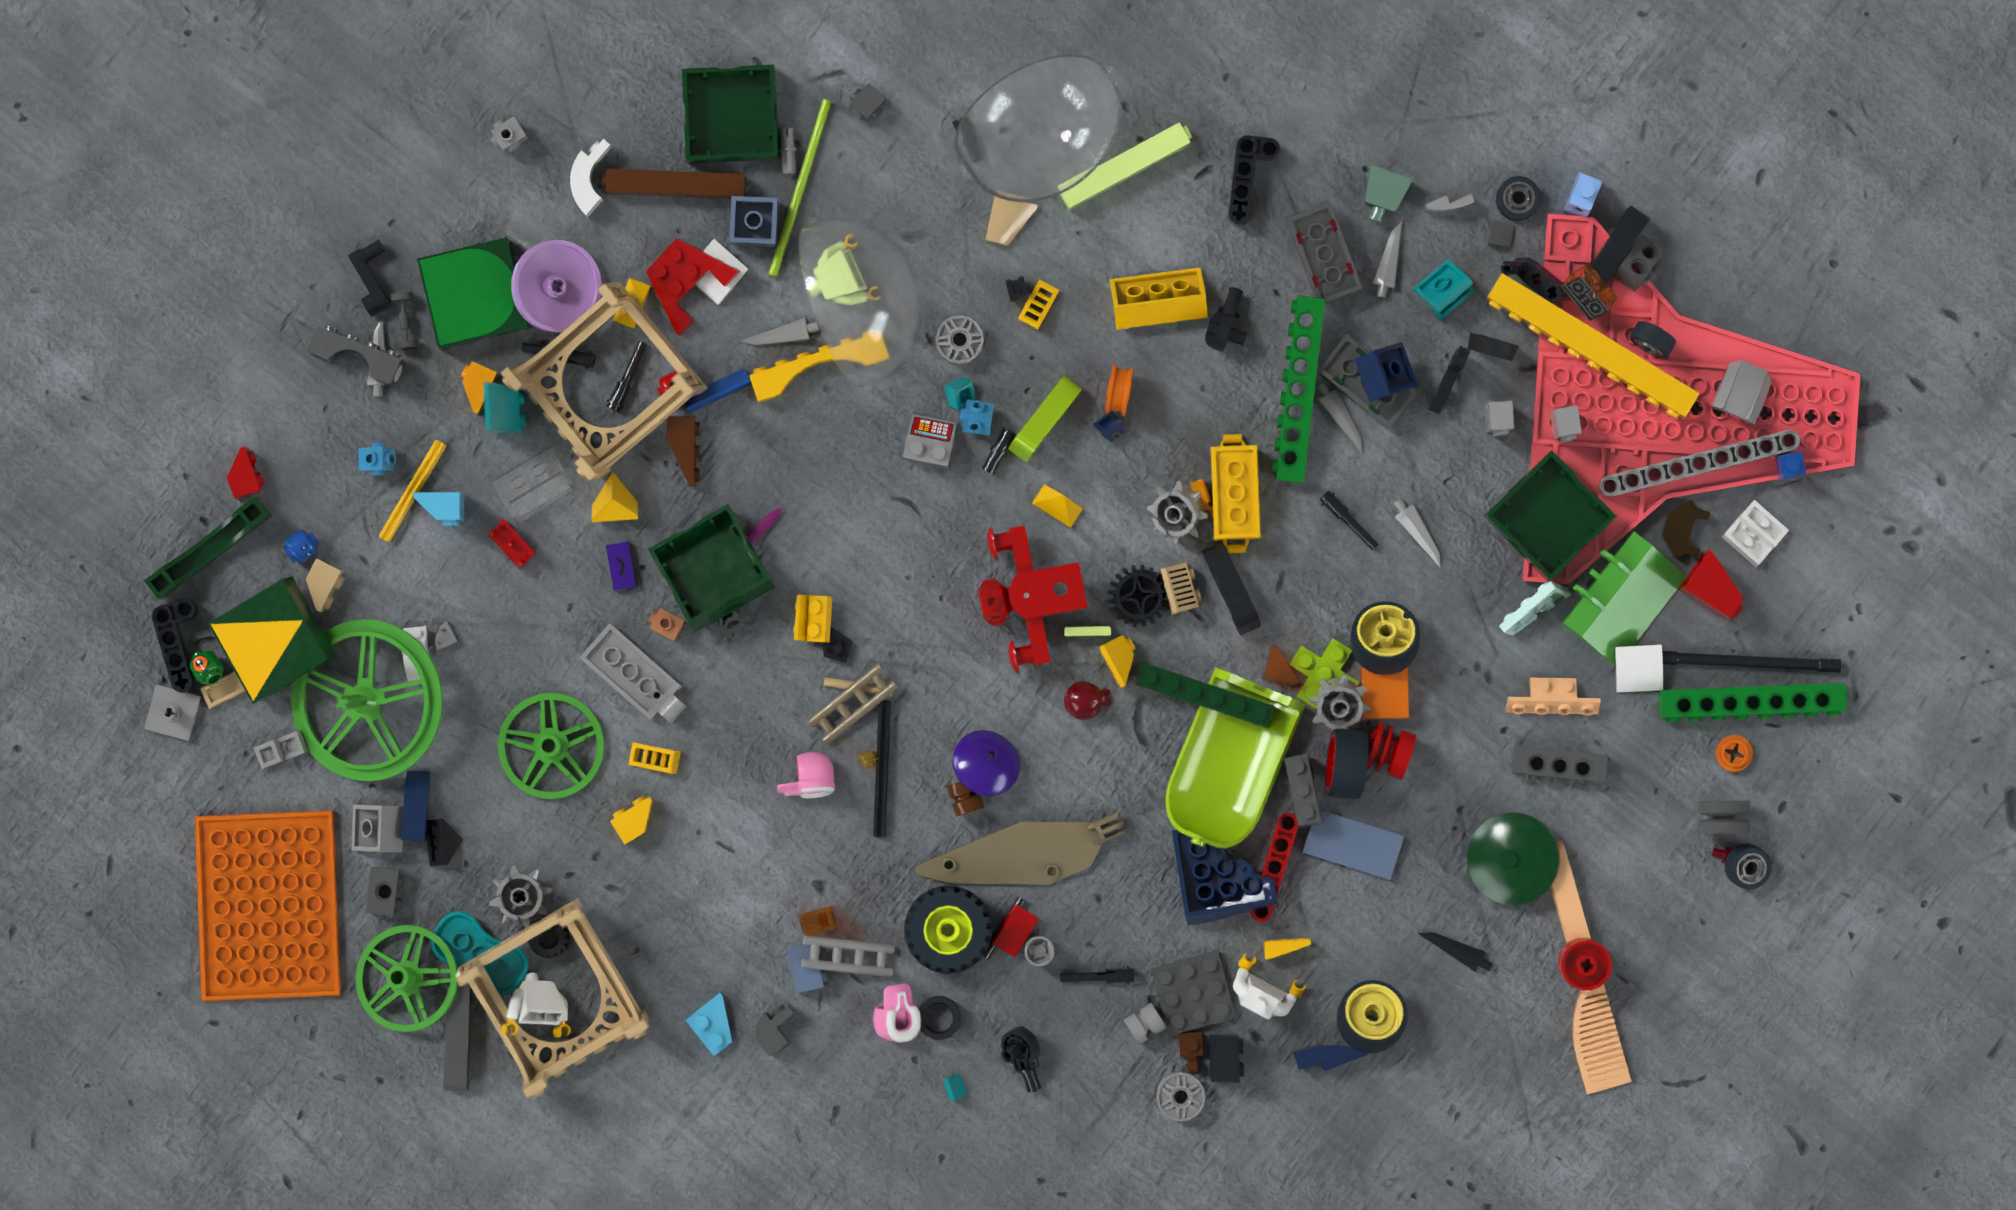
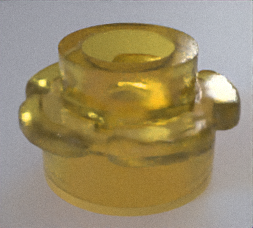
(867, 758)

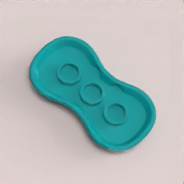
(469, 940)

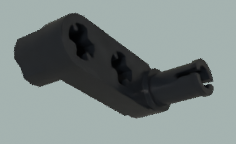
(1529, 270)
(376, 300)

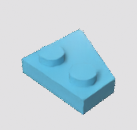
(712, 1025)

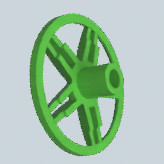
(551, 745)
(406, 978)

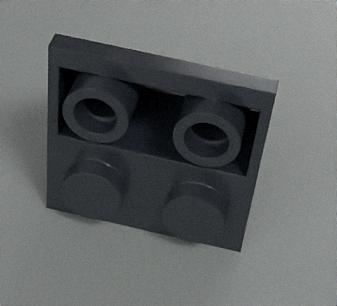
(1224, 1058)

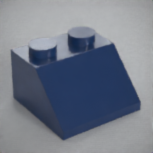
(1385, 371)

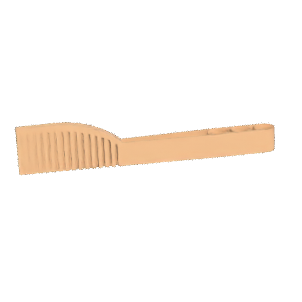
(1593, 1024)

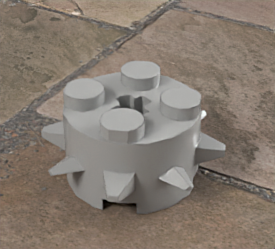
(1188, 505)
(1350, 709)
(525, 909)

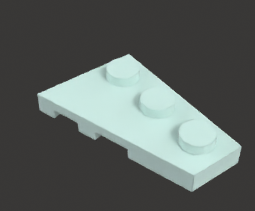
(1540, 602)

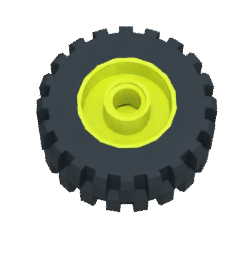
(948, 929)

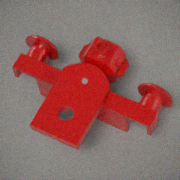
(1029, 595)

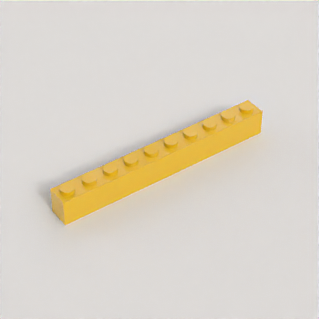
(1592, 346)

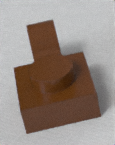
(1191, 1046)

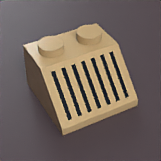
(1180, 588)

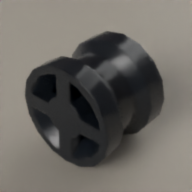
(1016, 288)

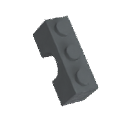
(1303, 791)

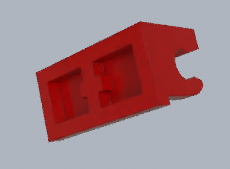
(512, 543)

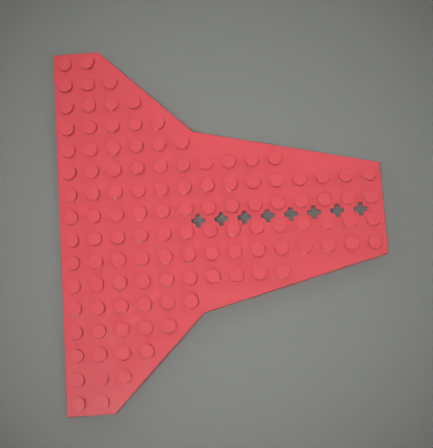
(1630, 433)

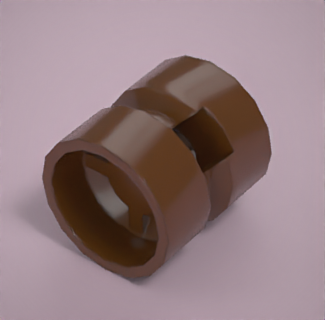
(965, 800)

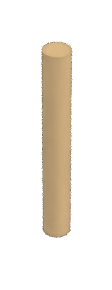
(843, 684)

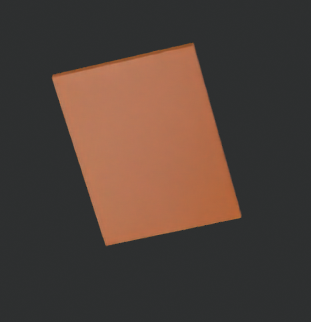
(267, 905)

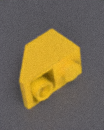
(634, 821)

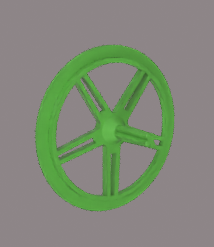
(365, 702)

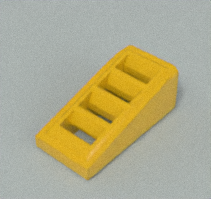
(1029, 321)
(673, 760)
(1279, 947)

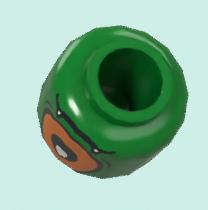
(206, 667)

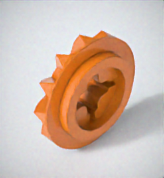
(1743, 748)

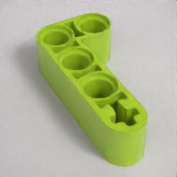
(1045, 418)

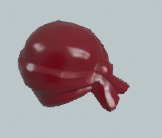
(1085, 700)

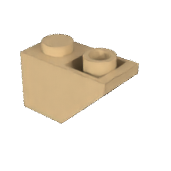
(322, 582)

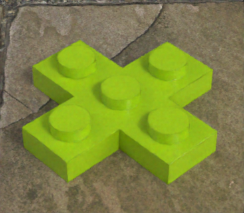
(1318, 668)

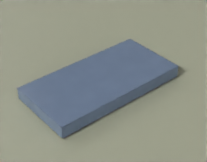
(1354, 845)

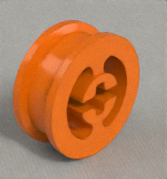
(1118, 390)

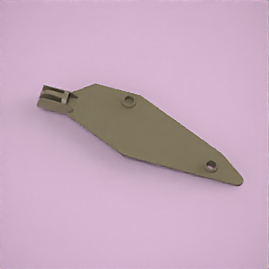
(1025, 853)

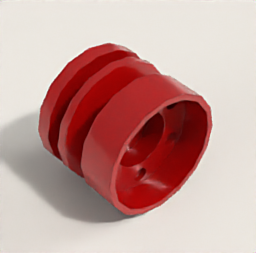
(1390, 751)

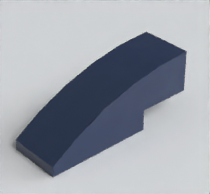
(416, 806)
(1328, 1055)

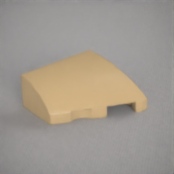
(1007, 220)

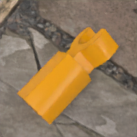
(1200, 486)

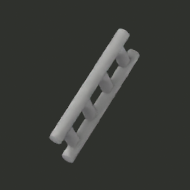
(859, 947)

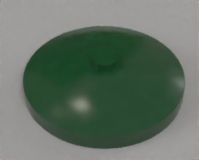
(1513, 858)

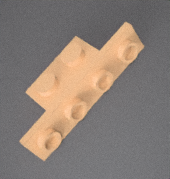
(1553, 697)

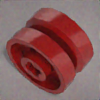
(1595, 972)

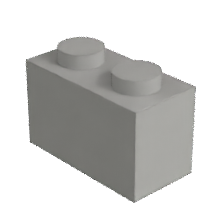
(1499, 418)
(1565, 424)

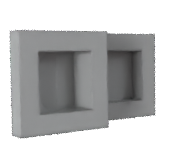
(1443, 204)
(280, 749)

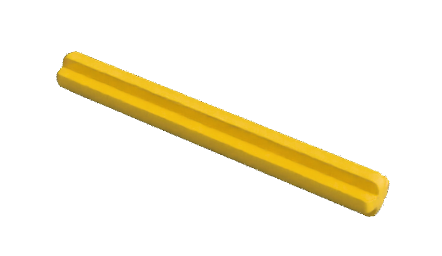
(414, 486)

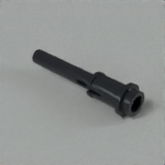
(576, 357)
(622, 387)
(1340, 511)
(1109, 976)

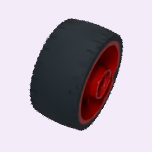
(1346, 763)

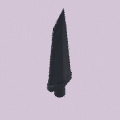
(1464, 953)

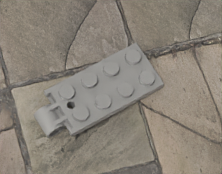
(633, 674)

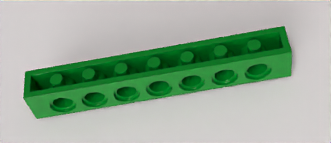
(1296, 470)
(1834, 693)

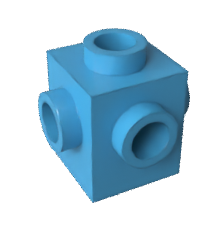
(977, 417)
(377, 459)

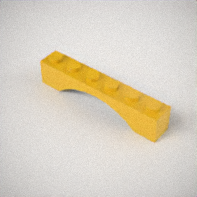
(773, 381)

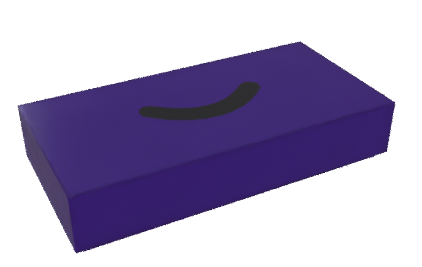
(621, 566)

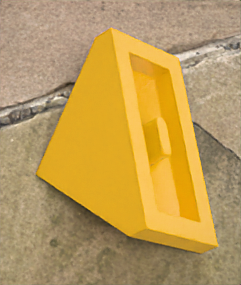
(639, 292)
(1057, 505)

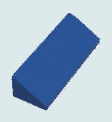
(719, 390)

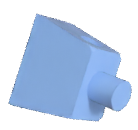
(1582, 195)

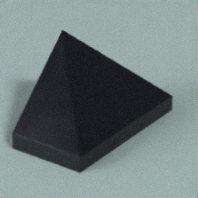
(441, 842)

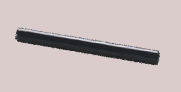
(882, 766)

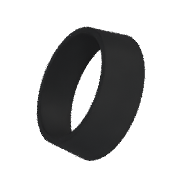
(1492, 346)

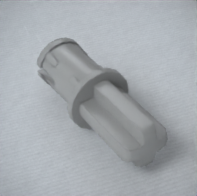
(787, 151)

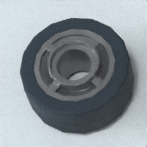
(1518, 185)
(1652, 339)
(1757, 873)

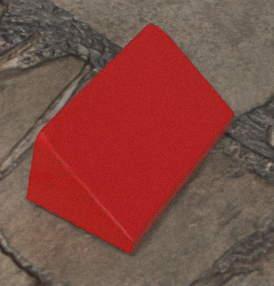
(1015, 930)

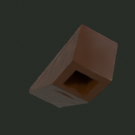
(682, 440)

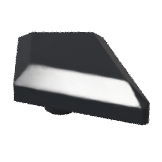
(838, 647)

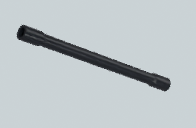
(1820, 665)

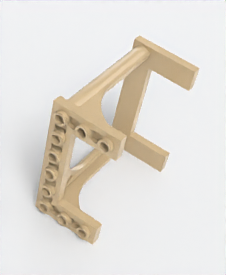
(597, 461)
(631, 1020)

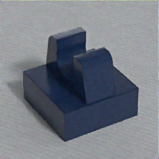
(1108, 425)

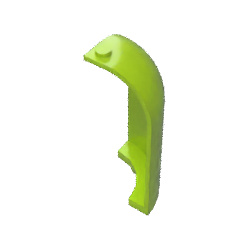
(1229, 766)

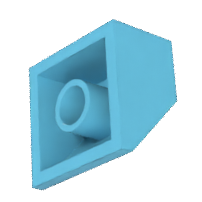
(443, 506)

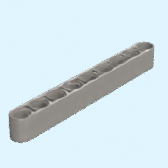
(1708, 457)

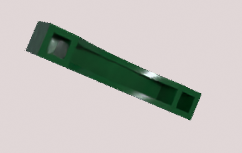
(208, 549)
(1205, 695)

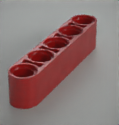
(1281, 857)

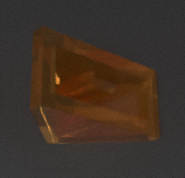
(1278, 669)
(818, 921)

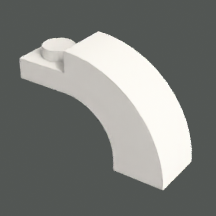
(581, 177)

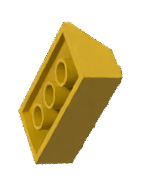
(1158, 298)

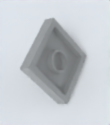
(172, 712)

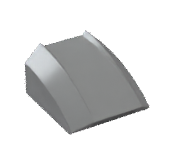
(1742, 391)

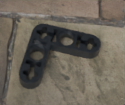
(1456, 364)

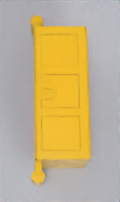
(1235, 493)

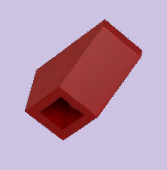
(243, 476)

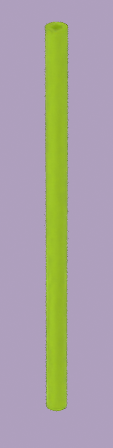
(799, 189)

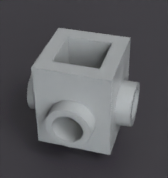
(516, 137)

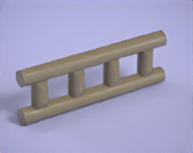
(853, 689)

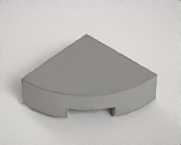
(444, 637)

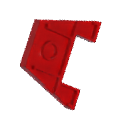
(678, 272)

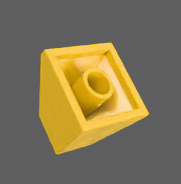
(1119, 658)

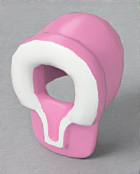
(814, 777)
(898, 1017)

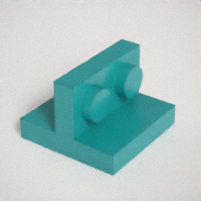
(1445, 289)

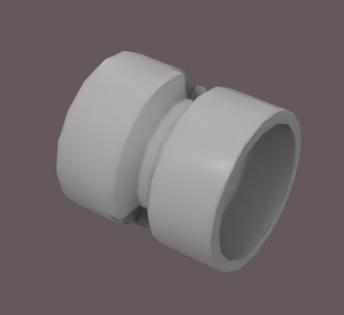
(1039, 950)
(1145, 1023)

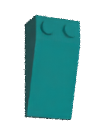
(503, 409)

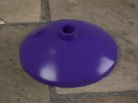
(980, 772)

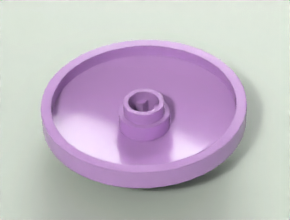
(555, 284)

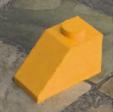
(474, 377)

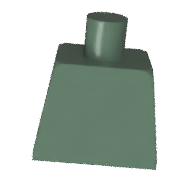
(1384, 191)

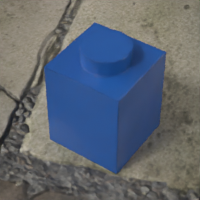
(1790, 465)

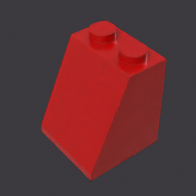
(1712, 587)

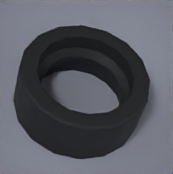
(940, 1035)

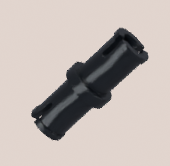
(998, 451)

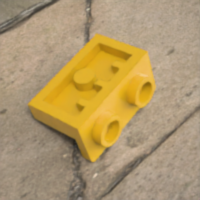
(813, 618)

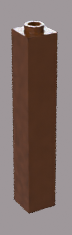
(673, 183)

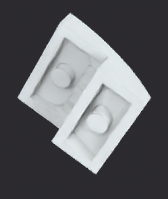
(709, 283)
(1755, 533)
(1639, 668)

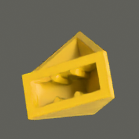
(614, 502)

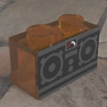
(1589, 292)

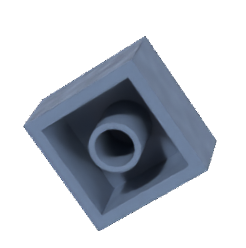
(754, 221)

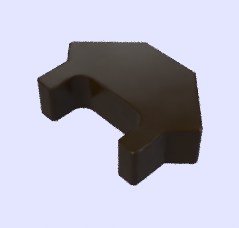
(1678, 529)

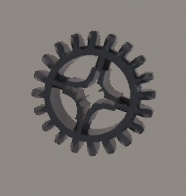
(1141, 611)

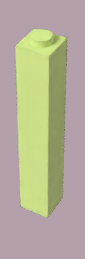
(1128, 164)

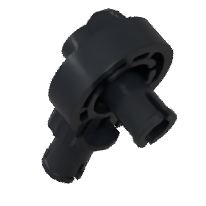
(1220, 324)
(1022, 1055)

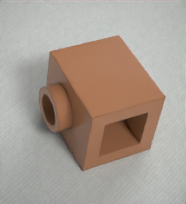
(666, 624)

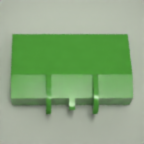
(1623, 597)

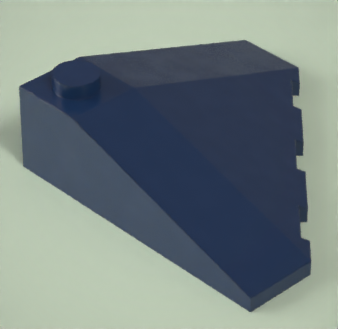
(1217, 883)

